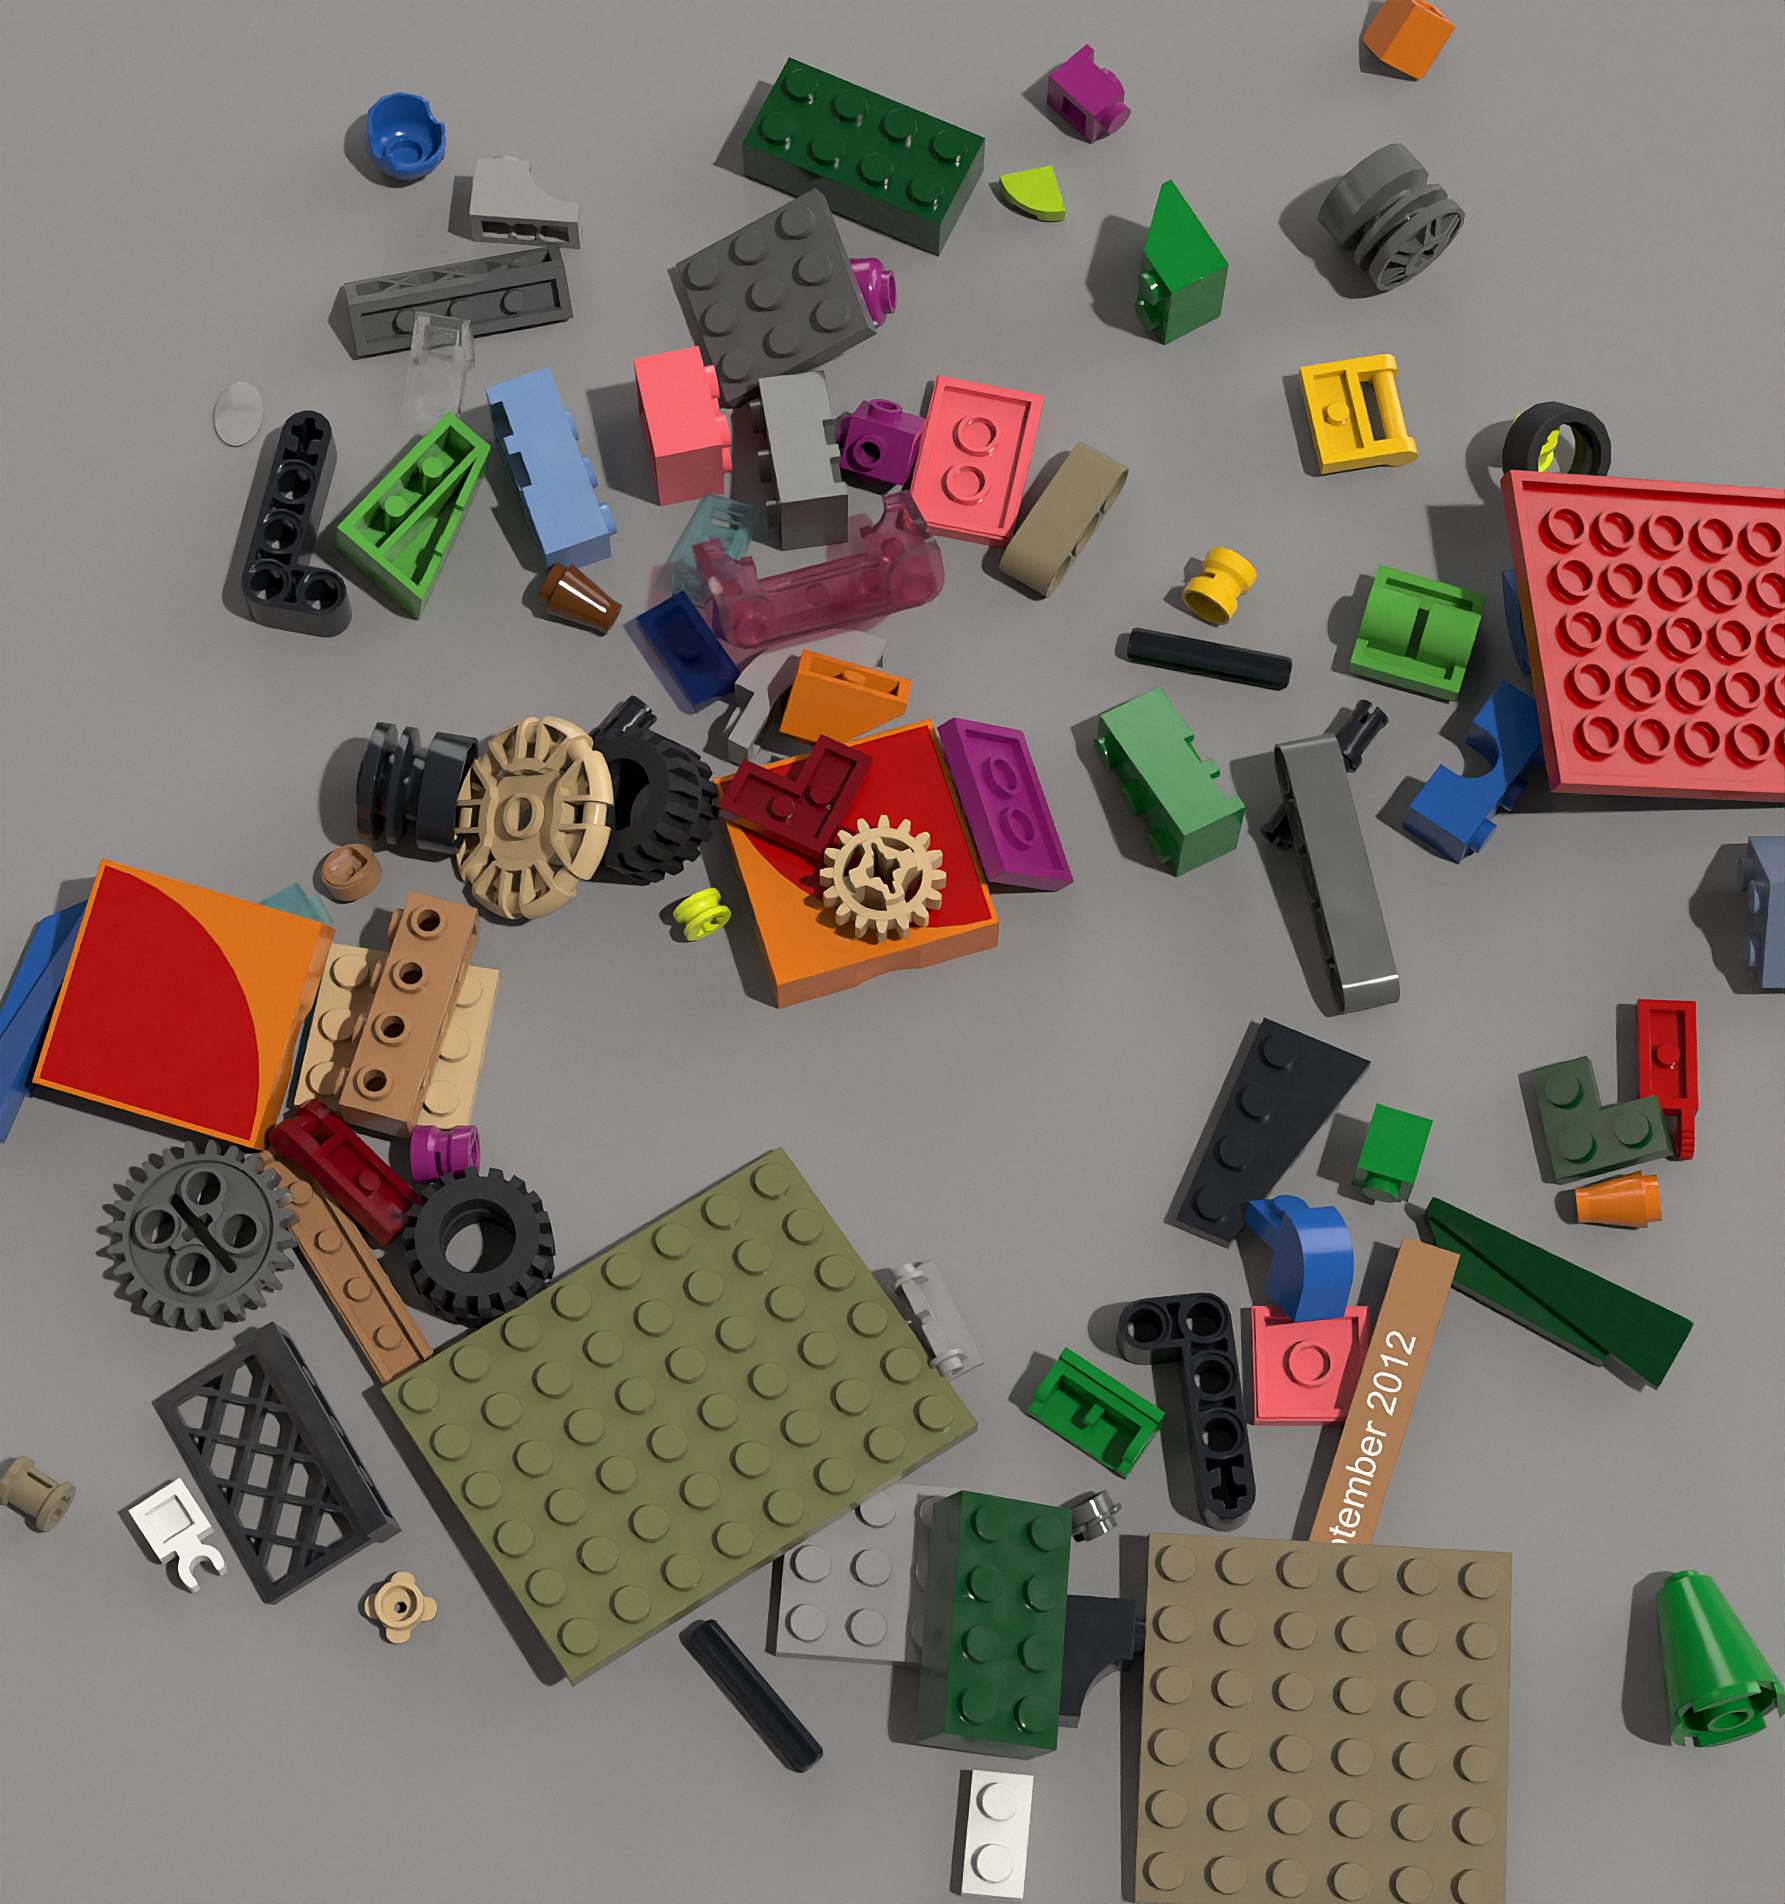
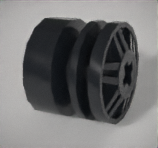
(405, 786)

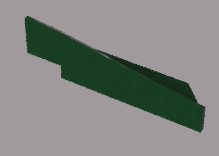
(1558, 1296)

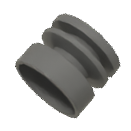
(1391, 216)

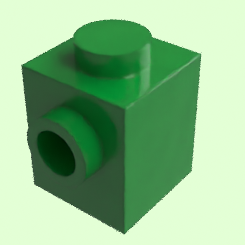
(1391, 1154)

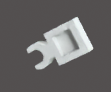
(175, 1528)

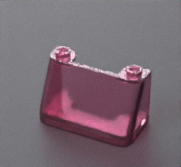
(894, 573)

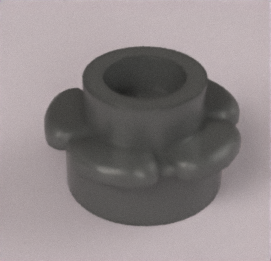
(1094, 1516)

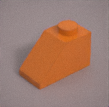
(840, 699)

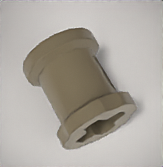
(36, 1493)

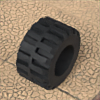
(676, 808)
(473, 1202)

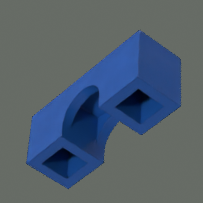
(1458, 811)

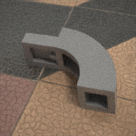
(767, 681)

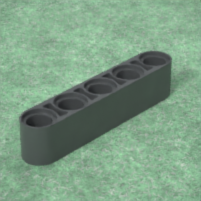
(1336, 873)

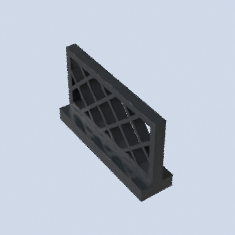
(322, 1435)

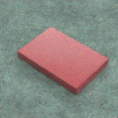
(975, 460)

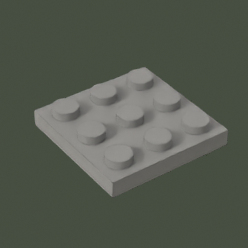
(862, 1582)

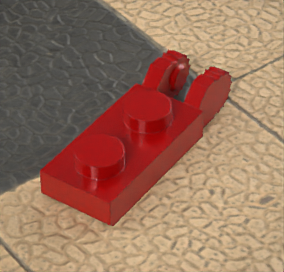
(1669, 1063)

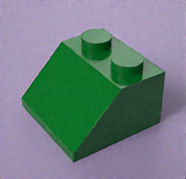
(1180, 270)

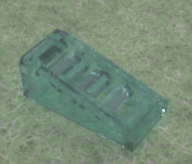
(722, 509)

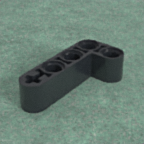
(300, 521)
(1202, 1410)

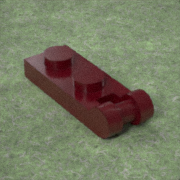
(347, 1169)

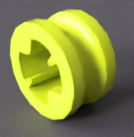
(702, 914)

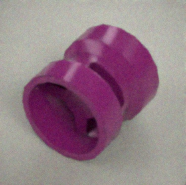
(441, 1152)

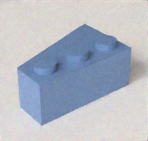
(548, 472)

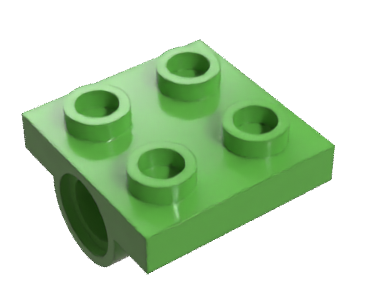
(1417, 633)

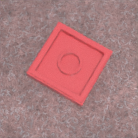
(1306, 1368)

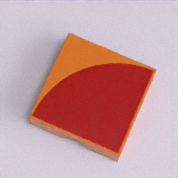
(799, 937)
(183, 1004)

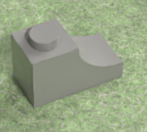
(515, 210)

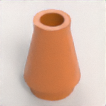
(1621, 1201)

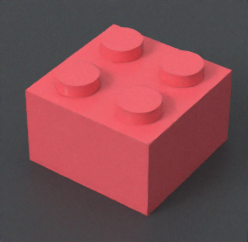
(682, 425)

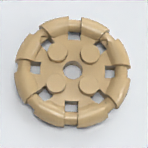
(495, 808)

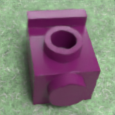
(1087, 96)

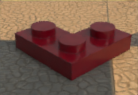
(804, 811)

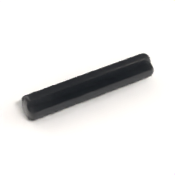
(1209, 658)
(756, 1696)

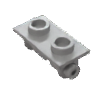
(934, 1318)

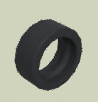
(1536, 424)

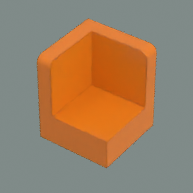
(1408, 35)

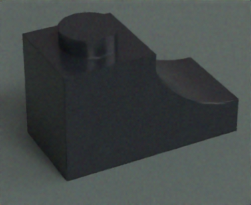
(1097, 1642)

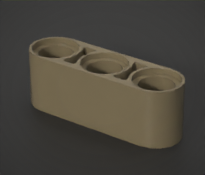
(1064, 519)

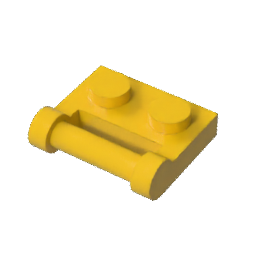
(1340, 417)

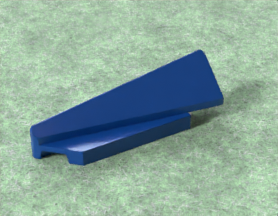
(31, 1008)

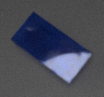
(689, 651)

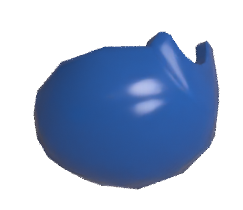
(404, 136)

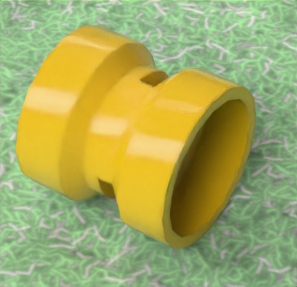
(1222, 581)

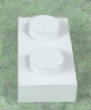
(997, 1836)

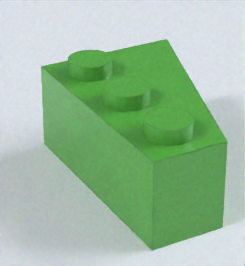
(415, 513)

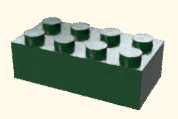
(865, 155)
(994, 1626)

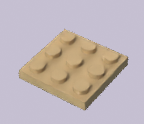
(347, 994)

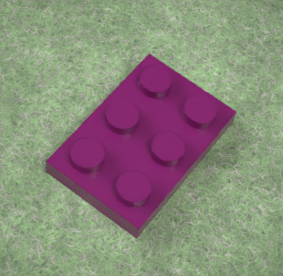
(1004, 805)

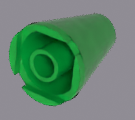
(1711, 1666)

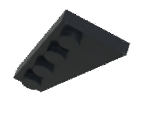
(1271, 1116)

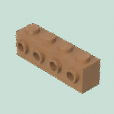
(409, 1014)

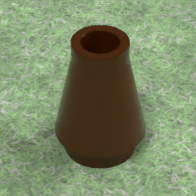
(577, 598)

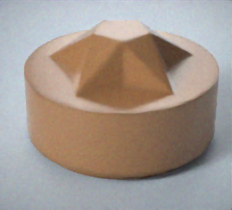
(351, 872)

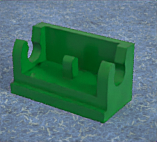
(1096, 1413)

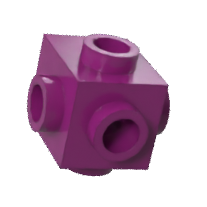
(880, 442)

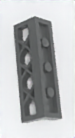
(489, 291)

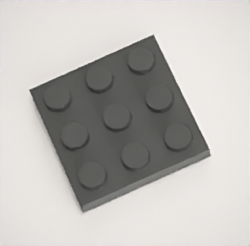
(776, 297)

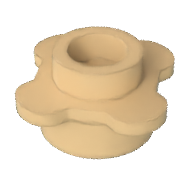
(400, 1590)

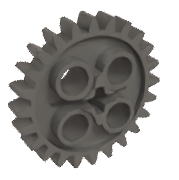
(163, 1268)

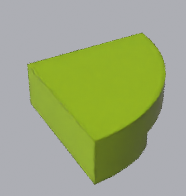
(1034, 192)

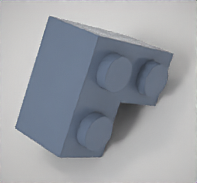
(1764, 881)

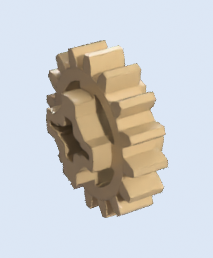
(901, 867)

